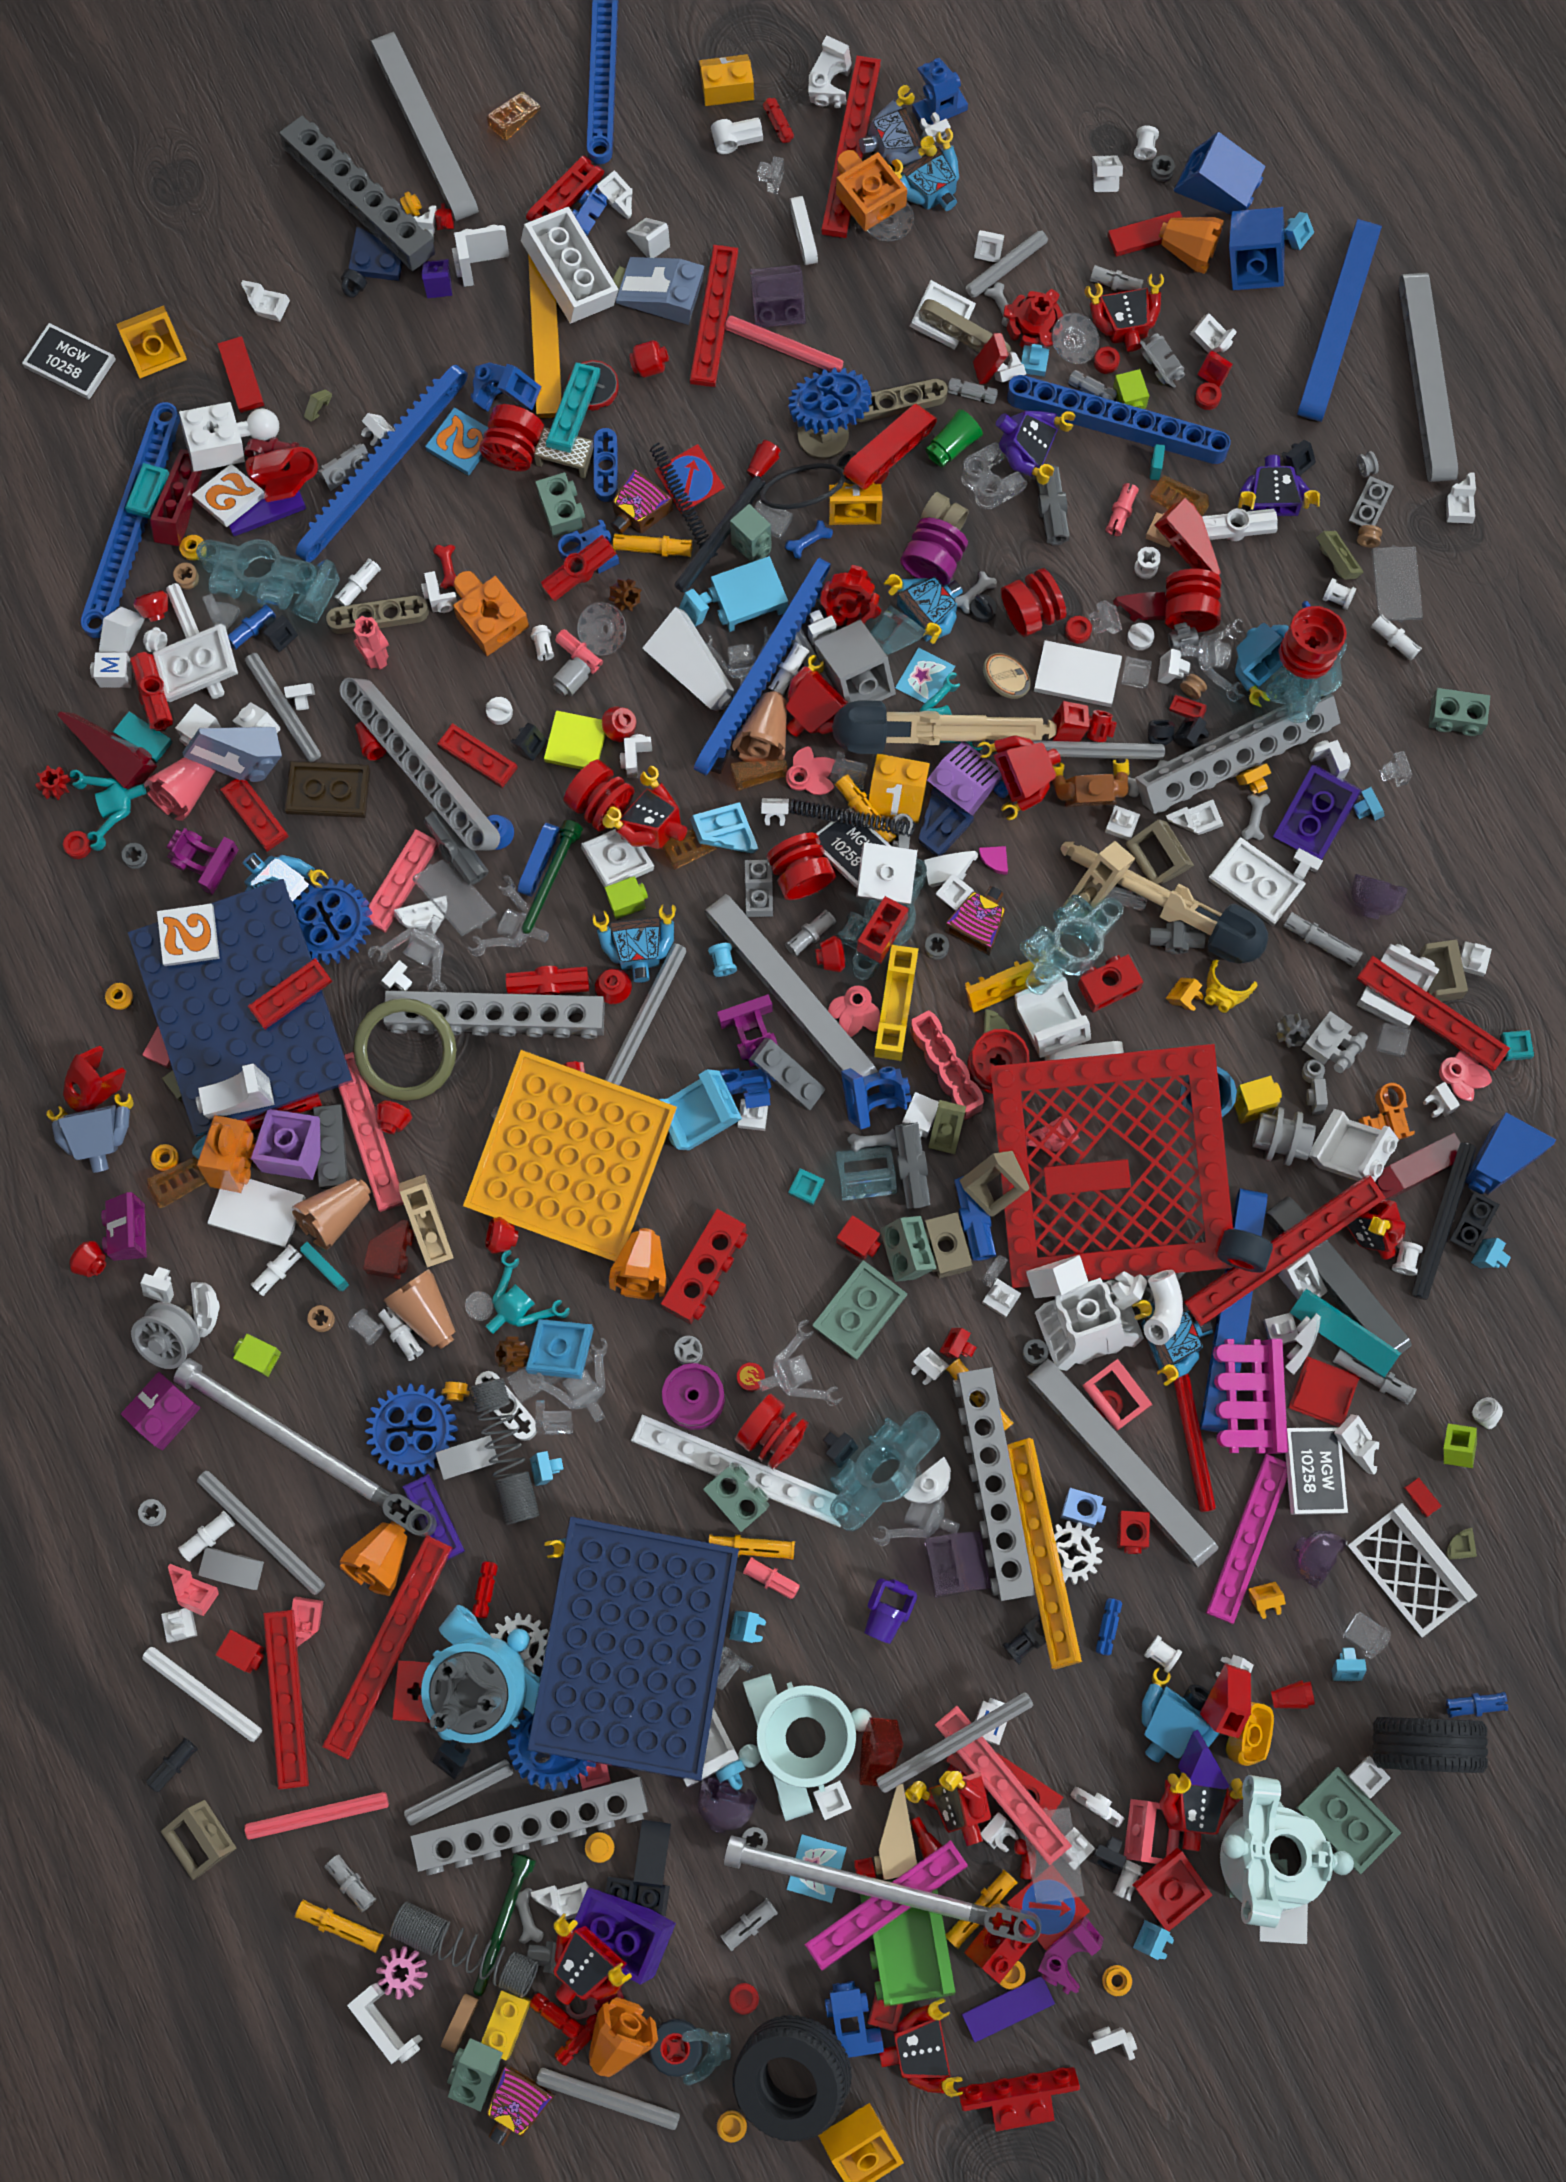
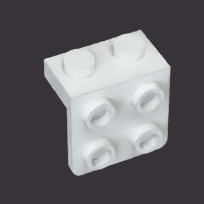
(478, 246)

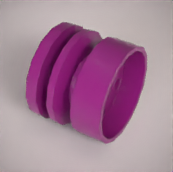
(934, 550)

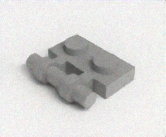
(1331, 1034)

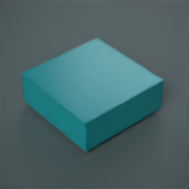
(1157, 462)
(1519, 1044)
(806, 1186)

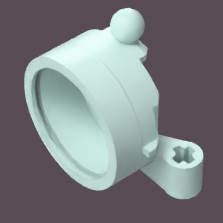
(774, 1716)
(1248, 1863)

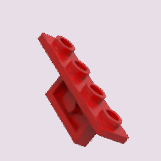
(1020, 2099)

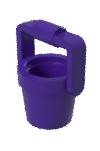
(886, 1619)

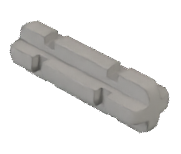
(1091, 386)
(972, 390)

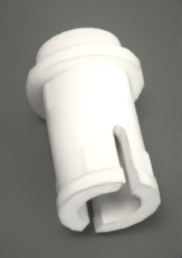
(541, 637)
(1128, 1876)

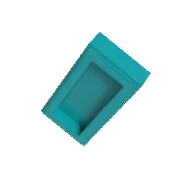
(147, 490)
(139, 733)
(324, 1267)

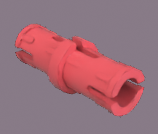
(1122, 509)

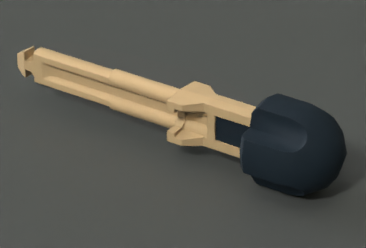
(867, 727)
(1235, 933)

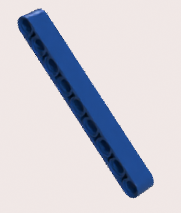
(1339, 320)
(1124, 429)
(1233, 1321)

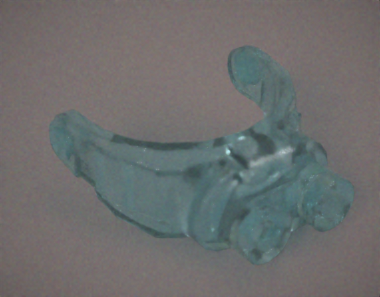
(716, 2052)

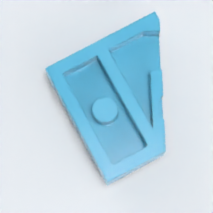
(725, 828)

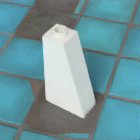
(689, 660)

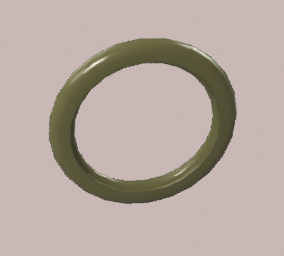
(422, 1009)

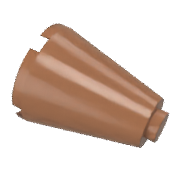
(764, 730)
(331, 1211)
(423, 1310)

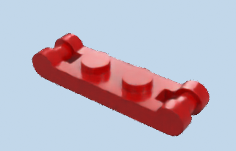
(567, 188)

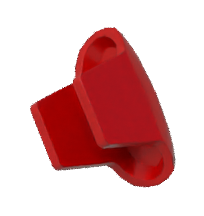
(278, 483)
(93, 1088)

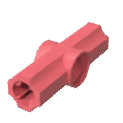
(371, 642)

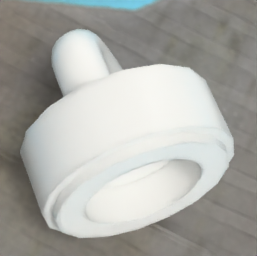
(1140, 636)
(499, 710)
(1487, 1412)

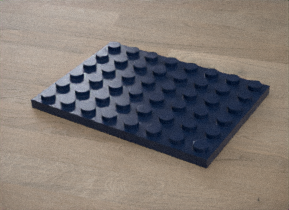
(207, 1012)
(633, 1649)

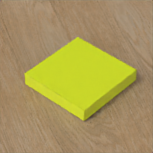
(574, 740)

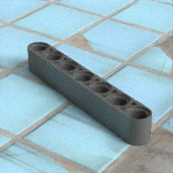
(1341, 1281)

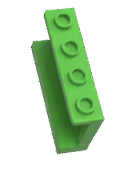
(911, 1958)

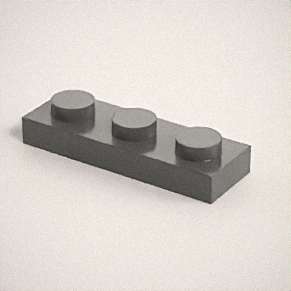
(787, 1074)
(332, 1161)

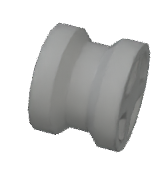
(690, 1346)

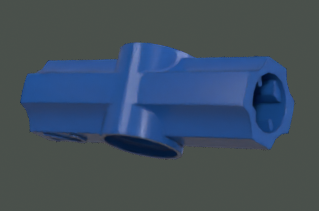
(975, 1224)

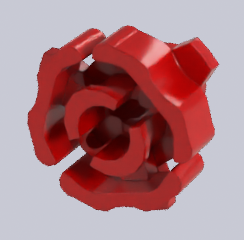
(1034, 316)
(854, 596)

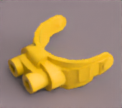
(1222, 996)

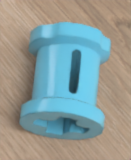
(722, 959)

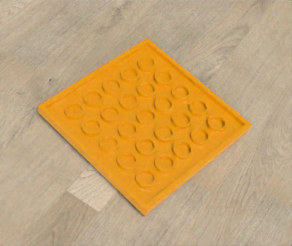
(570, 1156)

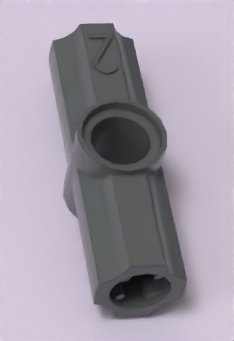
(1053, 509)
(455, 850)
(912, 1165)

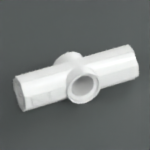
(1252, 523)

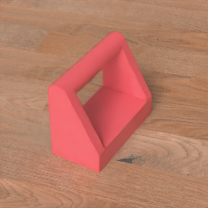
(1129, 1384)
(1141, 1832)

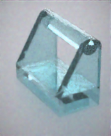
(314, 602)
(899, 628)
(870, 1182)

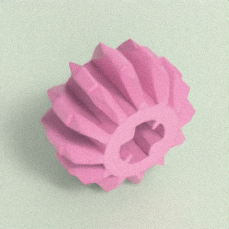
(404, 1962)

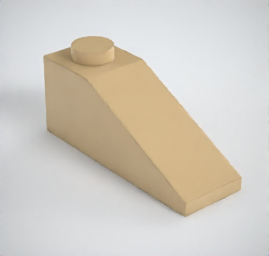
(1103, 874)
(425, 1220)
(896, 1844)

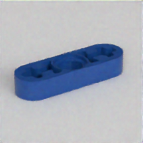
(600, 455)
(538, 859)

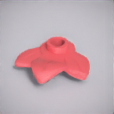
(813, 770)
(854, 1015)
(1467, 1077)

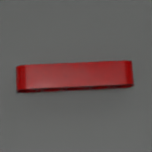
(889, 446)

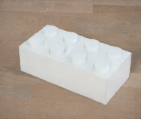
(569, 265)

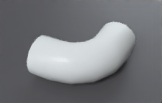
(1167, 1307)

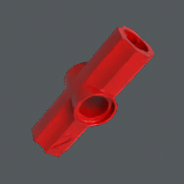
(565, 577)
(154, 702)
(548, 981)

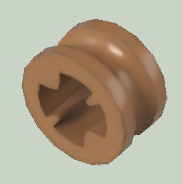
(1369, 536)
(187, 583)
(1193, 686)
(327, 1312)

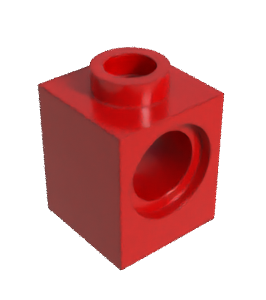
(1071, 722)
(859, 1238)
(1142, 1522)
(241, 1652)

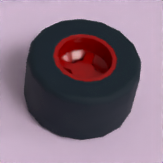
(1245, 1250)
(675, 2057)

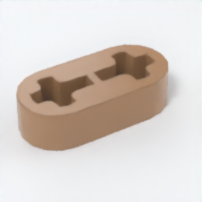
(459, 2023)

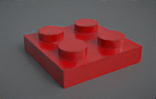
(1172, 1889)

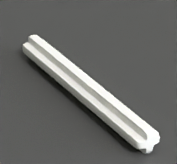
(189, 626)
(202, 1694)

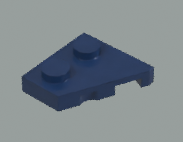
(373, 258)
(943, 823)

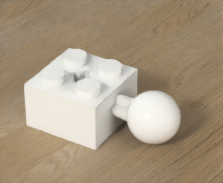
(215, 437)

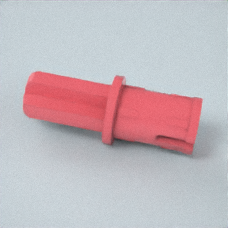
(578, 650)
(771, 1578)

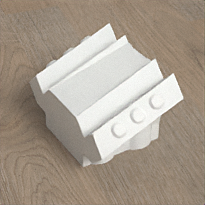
(1087, 1324)

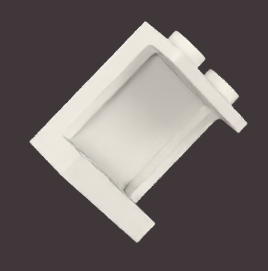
(1416, 970)
(1052, 1019)
(1352, 1147)
(718, 1752)
(379, 2028)

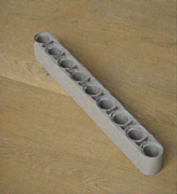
(424, 126)
(1428, 377)
(420, 764)
(787, 987)
(1122, 1463)

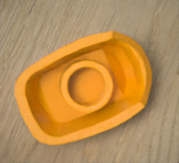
(1255, 1738)

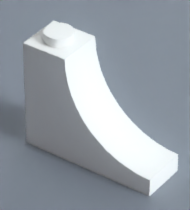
(238, 1094)

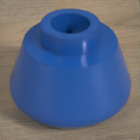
(505, 830)

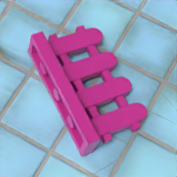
(1268, 1396)

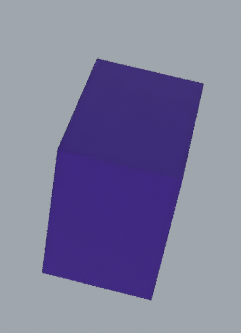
(437, 278)
(1200, 1764)

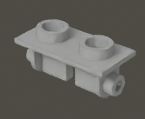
(1167, 368)
(339, 470)

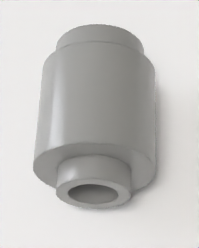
(571, 677)

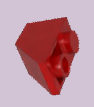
(1229, 1702)

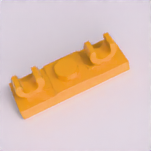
(998, 986)

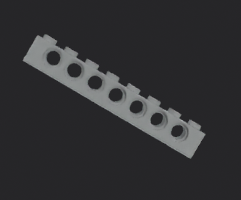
(1224, 749)
(509, 1005)
(1021, 1583)
(426, 1844)

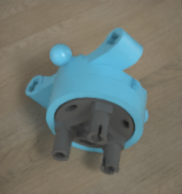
(477, 1682)

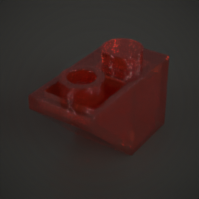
(387, 1251)
(879, 1749)

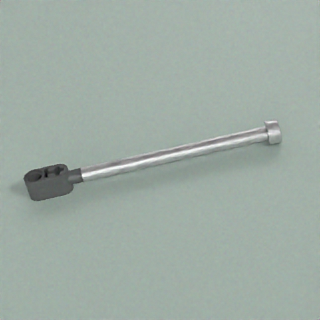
(190, 1375)
(739, 1853)

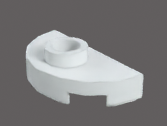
(417, 914)
(204, 1307)
(931, 1484)
(1099, 1805)

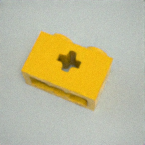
(1256, 1097)
(506, 2022)

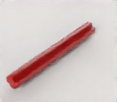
(1194, 1444)

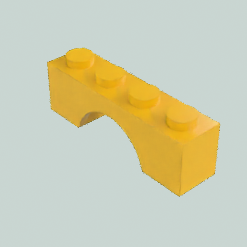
(896, 1002)

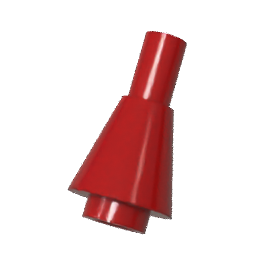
(927, 1842)

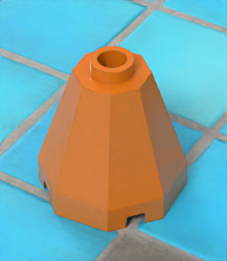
(1192, 239)
(640, 1267)
(377, 1558)
(620, 2036)

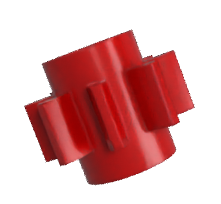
(1101, 726)
(46, 785)

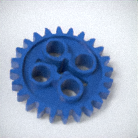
(830, 400)
(350, 909)
(412, 1404)
(553, 1771)

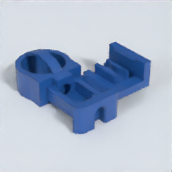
(589, 535)
(752, 1081)

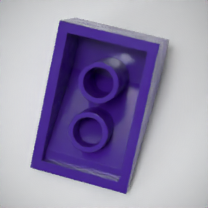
(1317, 812)
(628, 1930)

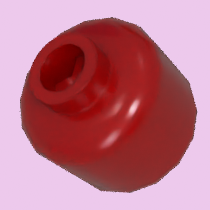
(648, 358)

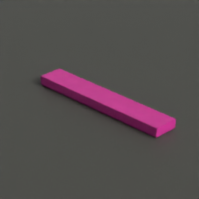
(1248, 1539)
(877, 1913)

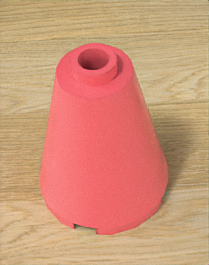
(179, 787)

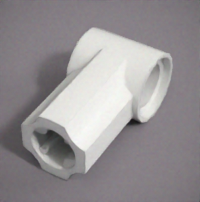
(730, 135)

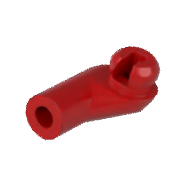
(1021, 1848)

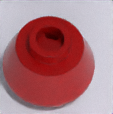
(152, 605)
(618, 723)
(831, 954)
(613, 992)
(392, 1116)
(500, 1235)
(87, 1259)

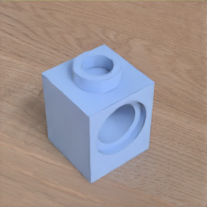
(1070, 1508)

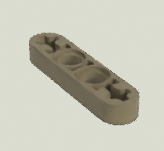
(955, 325)
(900, 404)
(377, 610)

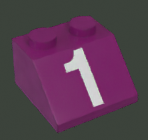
(124, 1227)
(160, 1411)

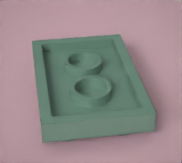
(859, 1310)
(1349, 1819)

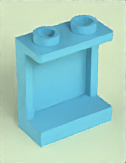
(748, 592)
(701, 1111)

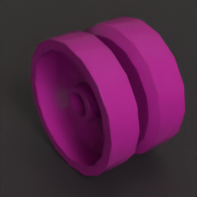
(693, 1413)

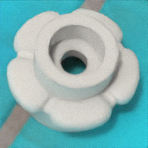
(155, 640)

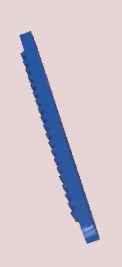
(602, 79)
(380, 463)
(127, 526)
(763, 668)

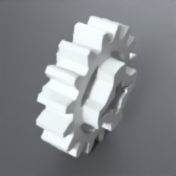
(1084, 1556)
(535, 1637)

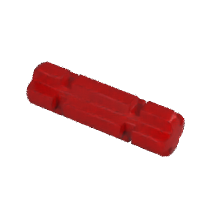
(778, 120)
(484, 1589)
(555, 2015)
(565, 2054)

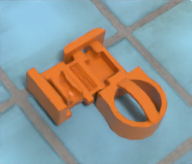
(1394, 1116)

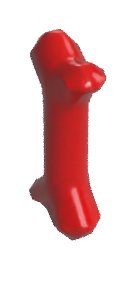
(444, 554)

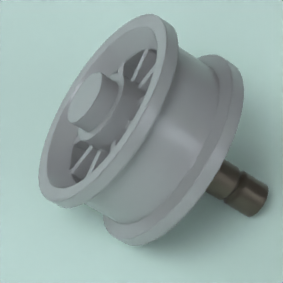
(166, 1334)

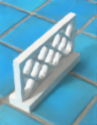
(1433, 1556)

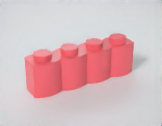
(942, 1059)

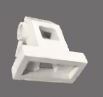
(833, 60)

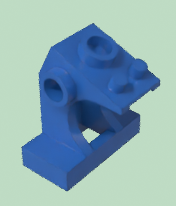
(939, 87)
(509, 381)
(891, 1093)
(848, 2002)

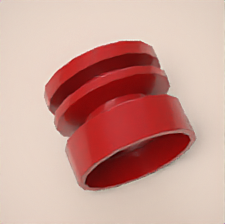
(511, 437)
(1193, 599)
(1033, 602)
(1312, 642)
(596, 791)
(801, 866)
(999, 1045)
(771, 1431)

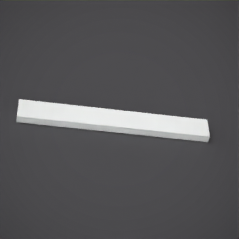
(714, 1459)

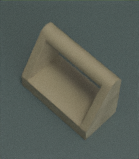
(1170, 844)
(976, 1181)
(207, 1832)

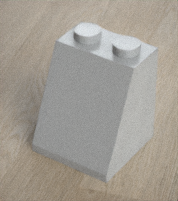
(856, 664)

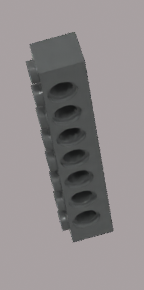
(358, 193)

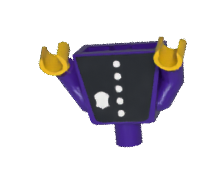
(1028, 440)
(1277, 489)

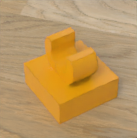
(1254, 778)
(1184, 992)
(1267, 1597)

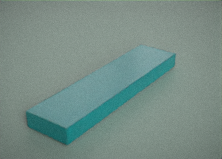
(573, 407)
(1347, 1333)

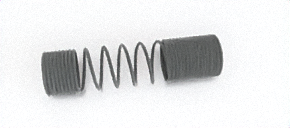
(515, 1489)
(427, 1932)

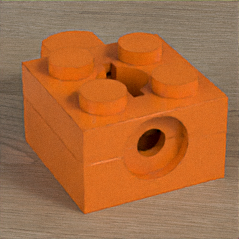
(874, 179)
(488, 611)
(227, 1154)

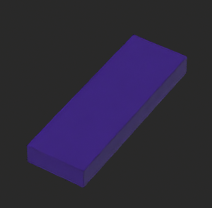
(267, 512)
(426, 1496)
(1008, 2008)

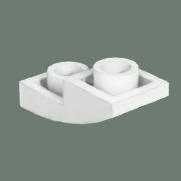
(1308, 1332)

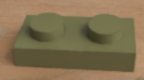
(1336, 550)
(947, 1126)

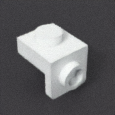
(1212, 335)
(439, 603)
(254, 717)
(634, 744)
(1336, 759)
(1106, 2039)

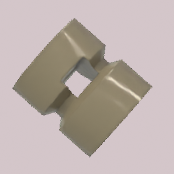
(940, 508)

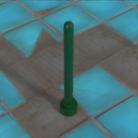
(569, 833)
(521, 1867)

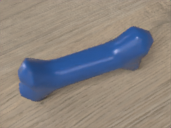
(819, 532)

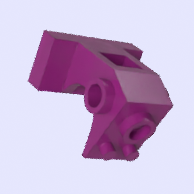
(183, 848)
(746, 1018)
(1079, 1938)

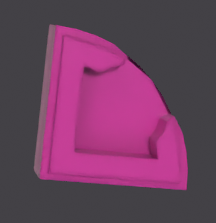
(995, 858)

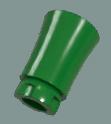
(954, 438)

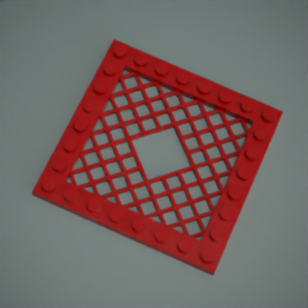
(1195, 1061)

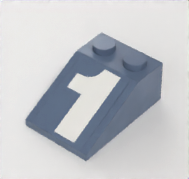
(661, 287)
(237, 752)

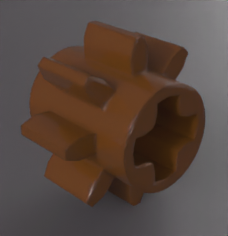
(625, 594)
(511, 1354)

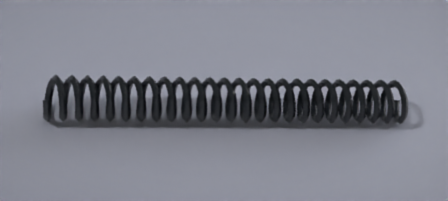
(678, 497)
(842, 813)

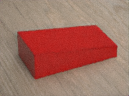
(1187, 707)
(1422, 1497)
(865, 1867)

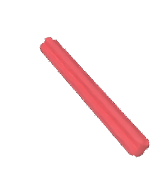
(783, 344)
(316, 1815)

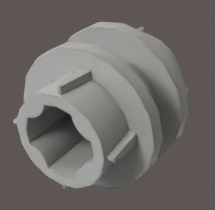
(1283, 1136)

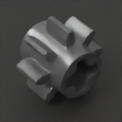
(1182, 635)
(1293, 1030)

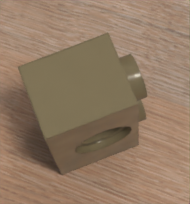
(949, 1229)

